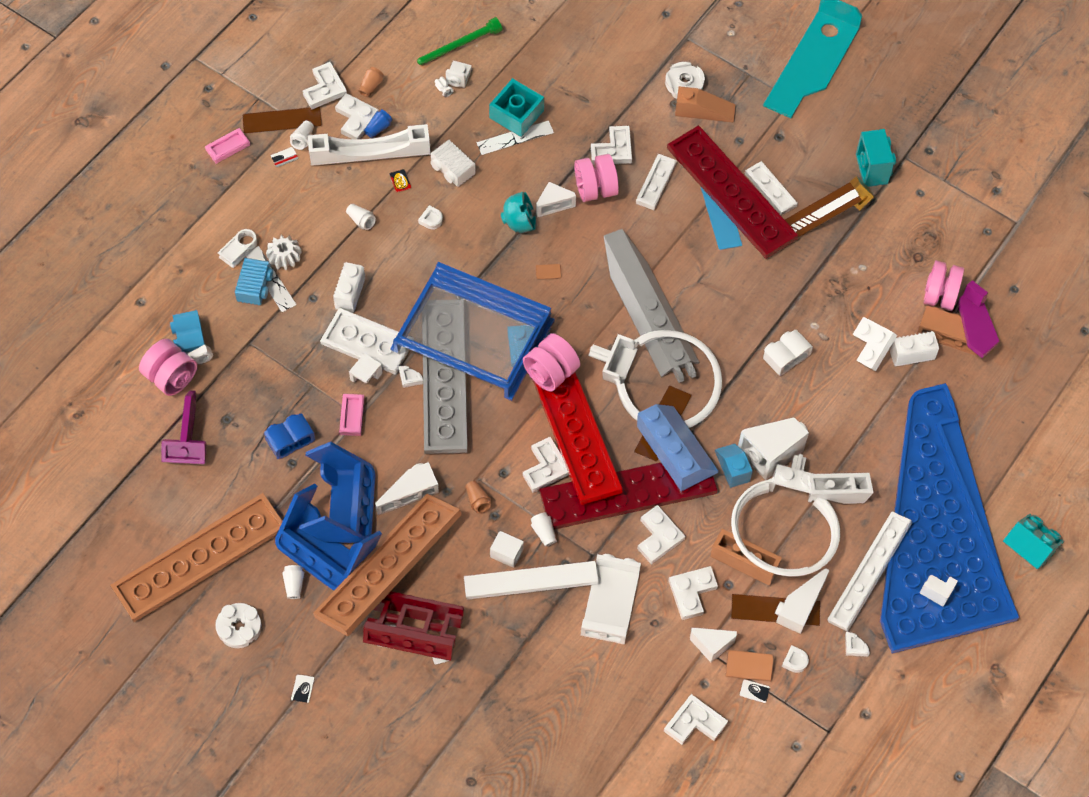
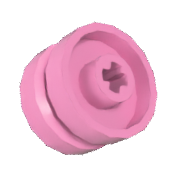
(941, 285)

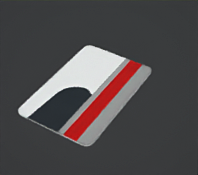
(284, 157)

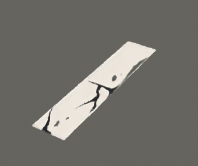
(510, 139)
(275, 286)

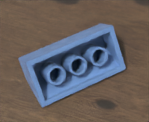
(675, 445)

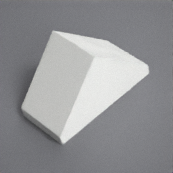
(554, 200)
(712, 642)

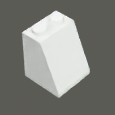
(773, 444)

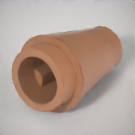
(370, 81)
(478, 497)

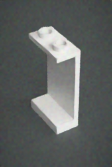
(611, 599)

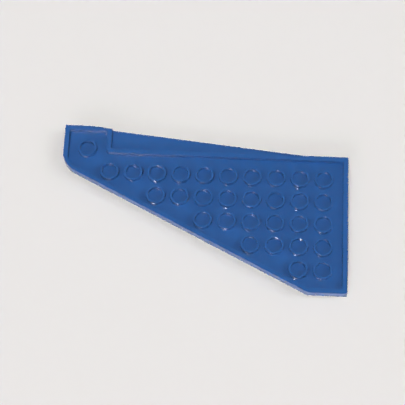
(945, 536)

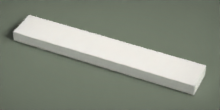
(869, 571)
(530, 580)

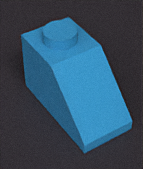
(734, 465)

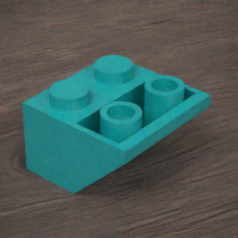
(1033, 540)

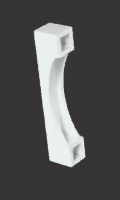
(332, 150)

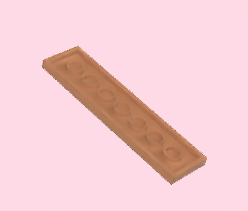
(197, 557)
(387, 564)

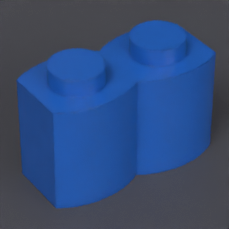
(289, 435)

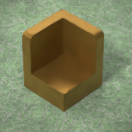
(863, 191)

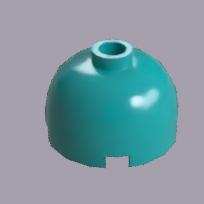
(518, 213)

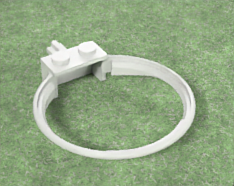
(622, 355)
(795, 479)

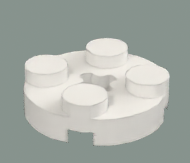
(683, 70)
(238, 612)

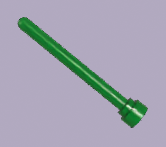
(493, 26)

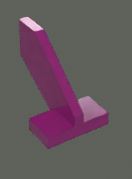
(976, 320)
(185, 449)

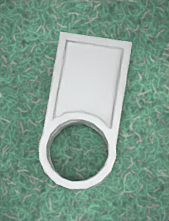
(234, 251)

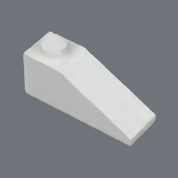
(841, 487)
(409, 488)
(799, 603)

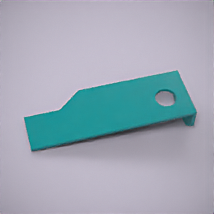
(815, 57)

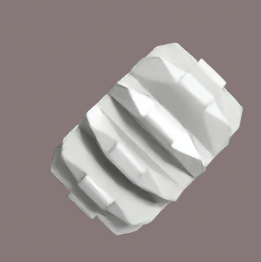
(283, 252)

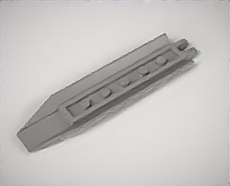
(647, 306)

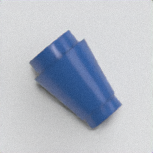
(378, 123)

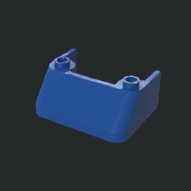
(351, 496)
(324, 560)

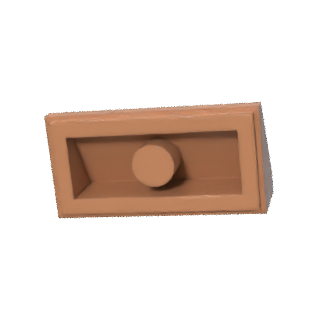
(749, 665)

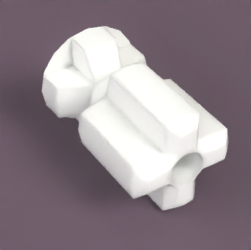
(443, 86)

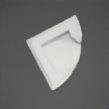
(409, 376)
(855, 645)

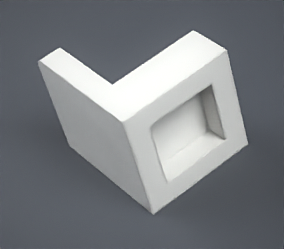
(365, 369)
(506, 549)
(937, 589)

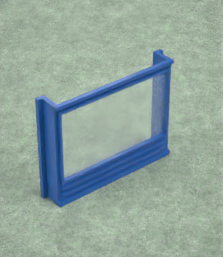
(475, 327)

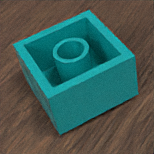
(516, 107)
(875, 157)

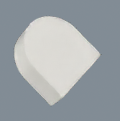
(431, 218)
(201, 354)
(795, 660)

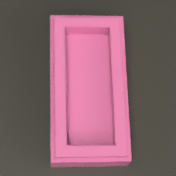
(227, 145)
(351, 415)

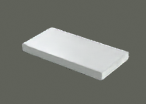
(358, 335)

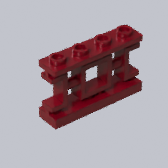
(412, 638)

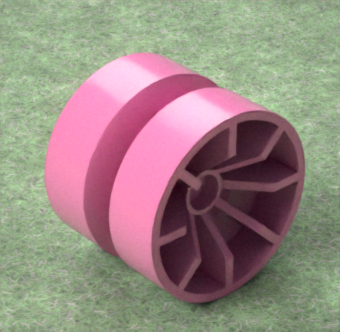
(601, 176)
(551, 362)
(168, 367)

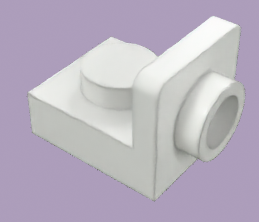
(458, 74)

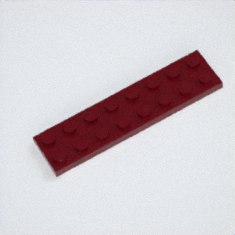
(732, 192)
(641, 490)

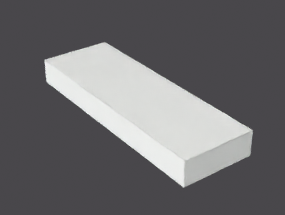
(656, 181)
(771, 188)

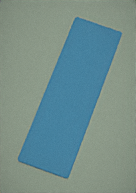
(724, 229)

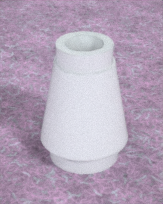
(299, 137)
(363, 218)
(544, 529)
(293, 581)

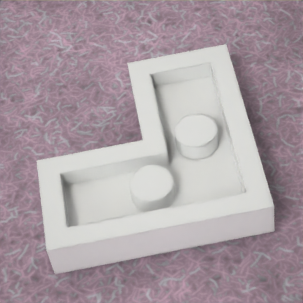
(327, 90)
(358, 114)
(618, 148)
(878, 342)
(550, 468)
(664, 535)
(686, 590)
(695, 715)

